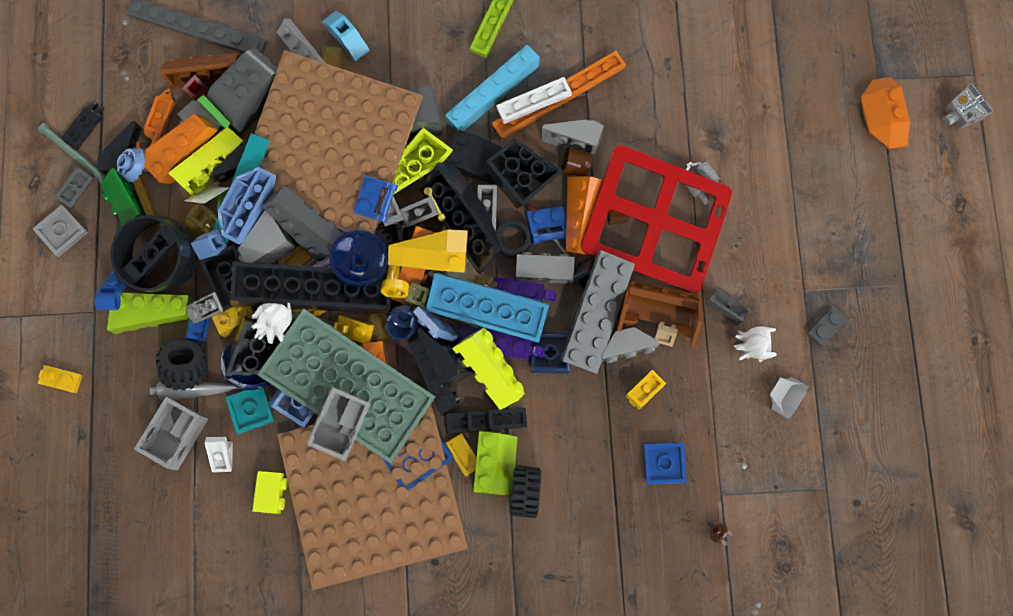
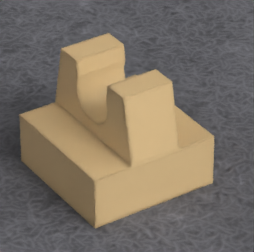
(665, 334)

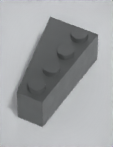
(302, 222)

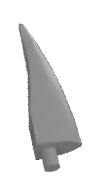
(203, 389)

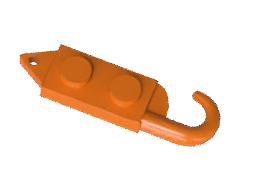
(158, 117)

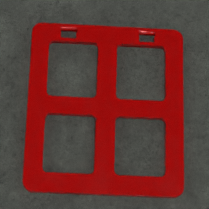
(657, 218)

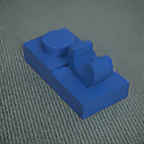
(198, 330)

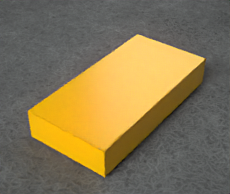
(462, 454)

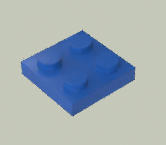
(665, 463)

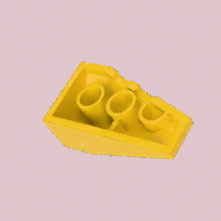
(434, 251)

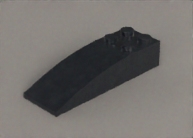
(463, 212)

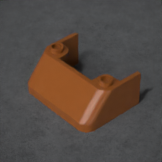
(662, 304)

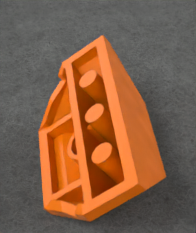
(886, 112)

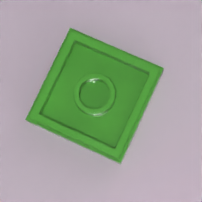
(213, 111)

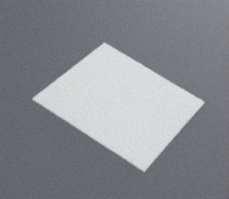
(206, 194)

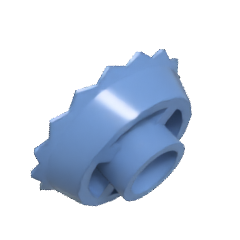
(131, 164)

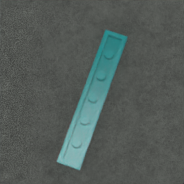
(251, 159)

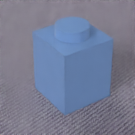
(208, 244)

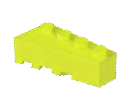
(196, 170)
(490, 368)

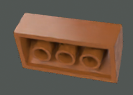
(207, 68)

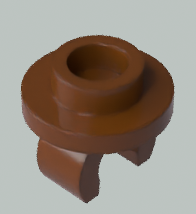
(719, 532)

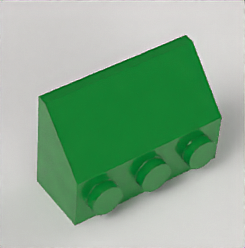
(122, 197)

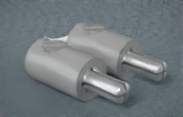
(706, 171)

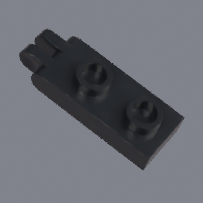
(83, 125)

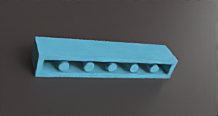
(492, 89)

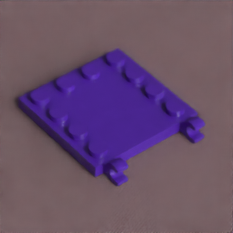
(509, 344)

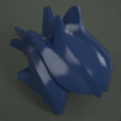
(401, 323)

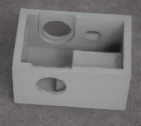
(338, 423)
(173, 434)

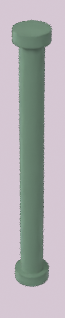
(44, 129)

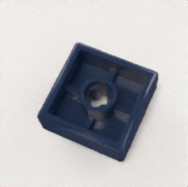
(544, 364)

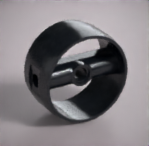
(134, 270)

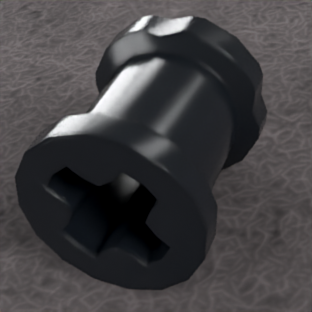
(400, 233)

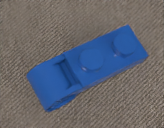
(109, 293)

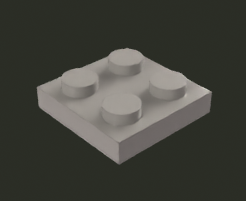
(60, 230)

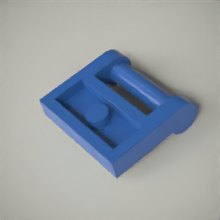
(370, 196)
(546, 219)

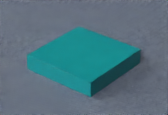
(249, 410)

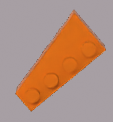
(580, 203)

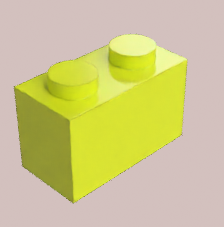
(269, 492)

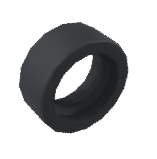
(513, 224)

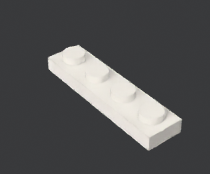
(533, 100)

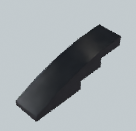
(485, 420)

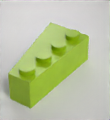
(147, 311)

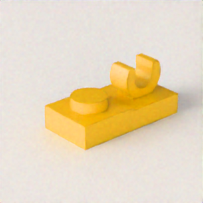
(354, 329)
(60, 379)
(645, 389)

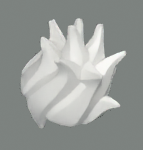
(272, 321)
(756, 343)

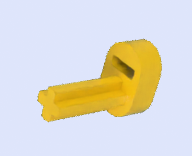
(392, 286)

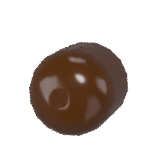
(577, 162)

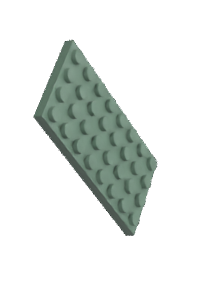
(319, 358)

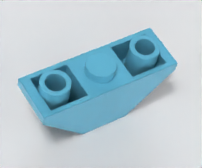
(346, 35)

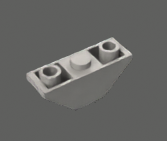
(627, 344)

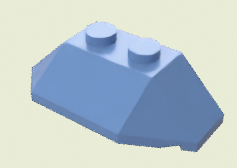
(244, 203)

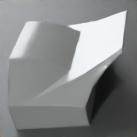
(787, 396)

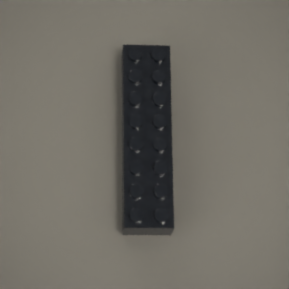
(303, 288)

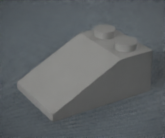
(577, 134)

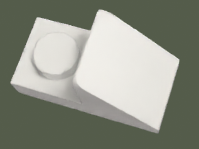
(219, 453)

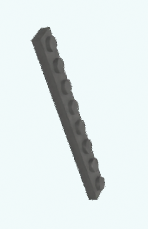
(194, 27)

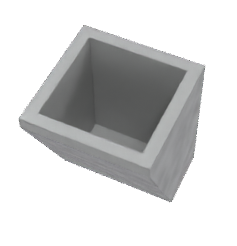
(266, 242)

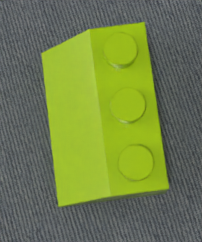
(495, 463)

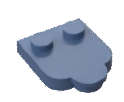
(436, 324)

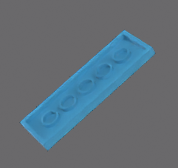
(487, 307)

